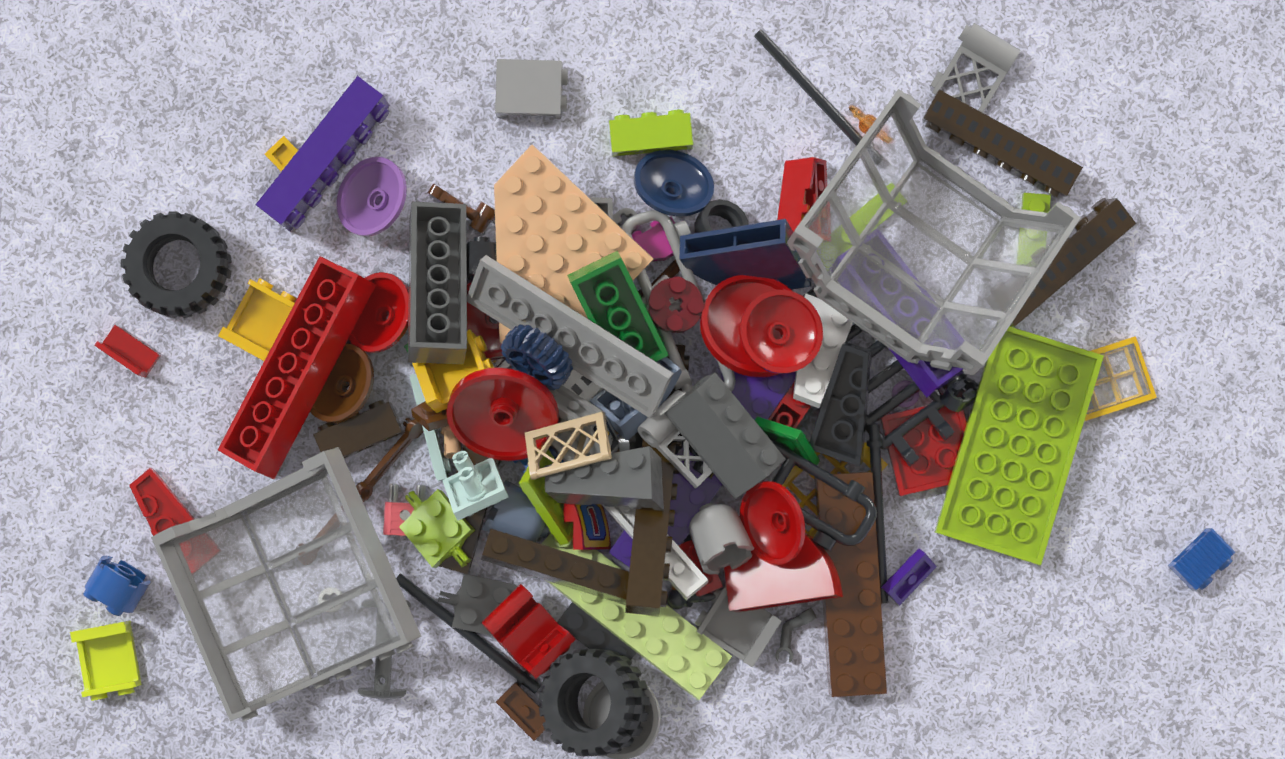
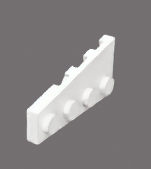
(814, 378)

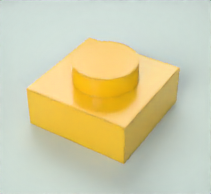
(281, 153)

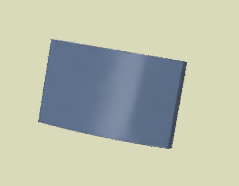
(624, 417)

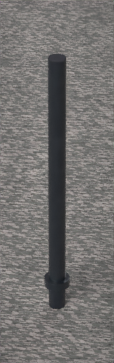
(808, 87)
(875, 444)
(521, 676)

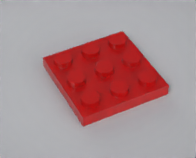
(934, 454)

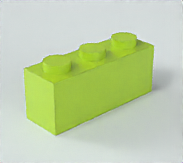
(650, 133)

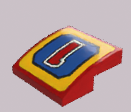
(589, 526)

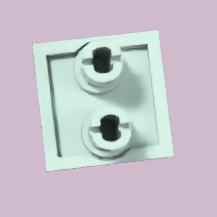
(473, 485)

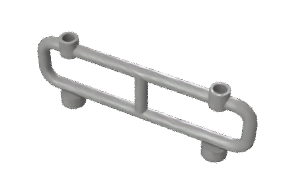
(673, 234)

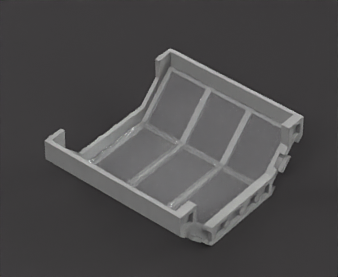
(924, 247)
(287, 587)

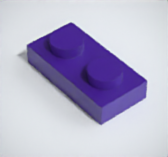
(909, 576)

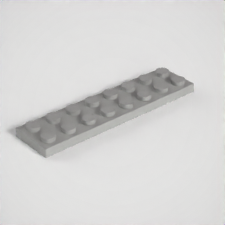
(591, 348)

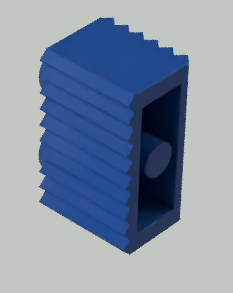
(1202, 559)

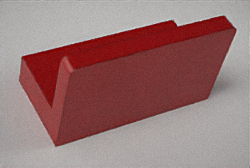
(129, 351)

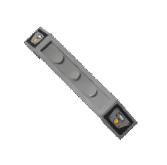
(573, 407)

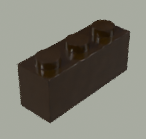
(361, 430)

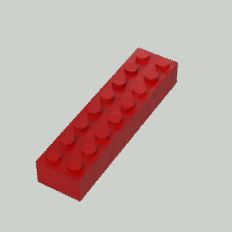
(296, 367)

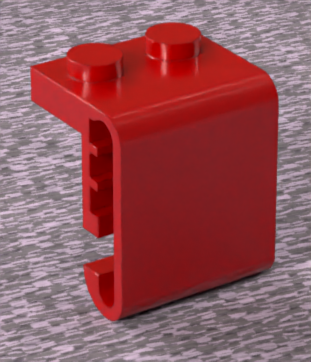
(528, 632)

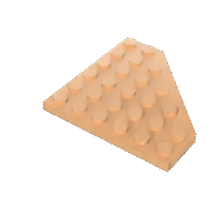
(554, 229)

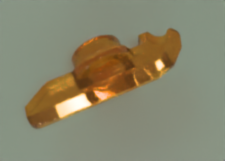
(865, 120)

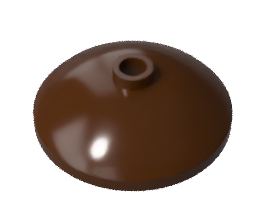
(351, 370)

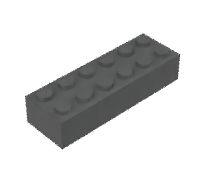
(437, 283)

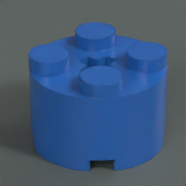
(116, 586)

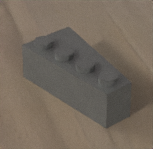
(627, 479)

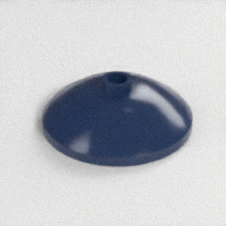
(673, 183)

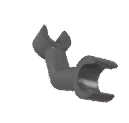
(791, 625)

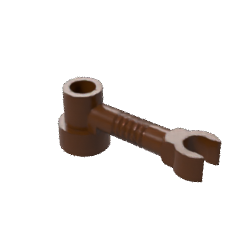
(480, 217)

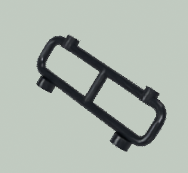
(826, 534)

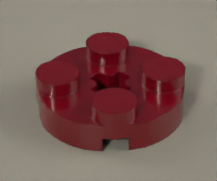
(677, 289)

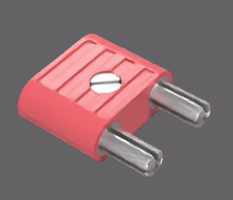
(397, 513)

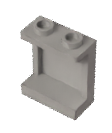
(530, 88)
(738, 633)

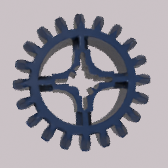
(537, 356)

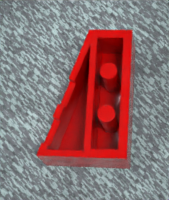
(801, 187)

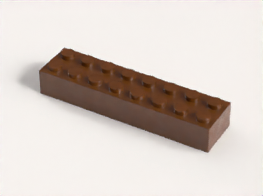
(855, 620)

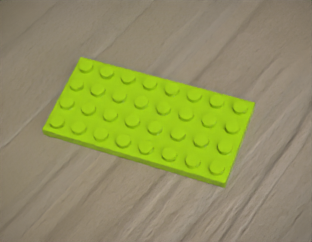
(1019, 445)

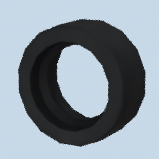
(721, 208)

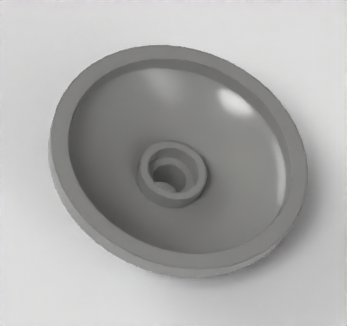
(597, 710)

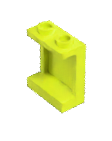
(107, 660)

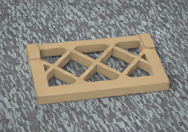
(553, 430)

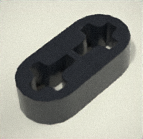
(960, 394)

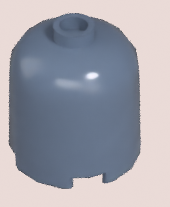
(516, 516)

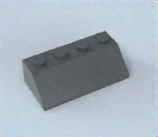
(724, 435)

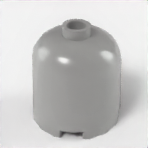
(719, 538)

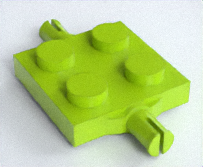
(435, 529)

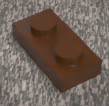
(522, 711)

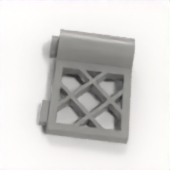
(985, 50)
(660, 432)

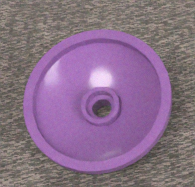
(362, 192)

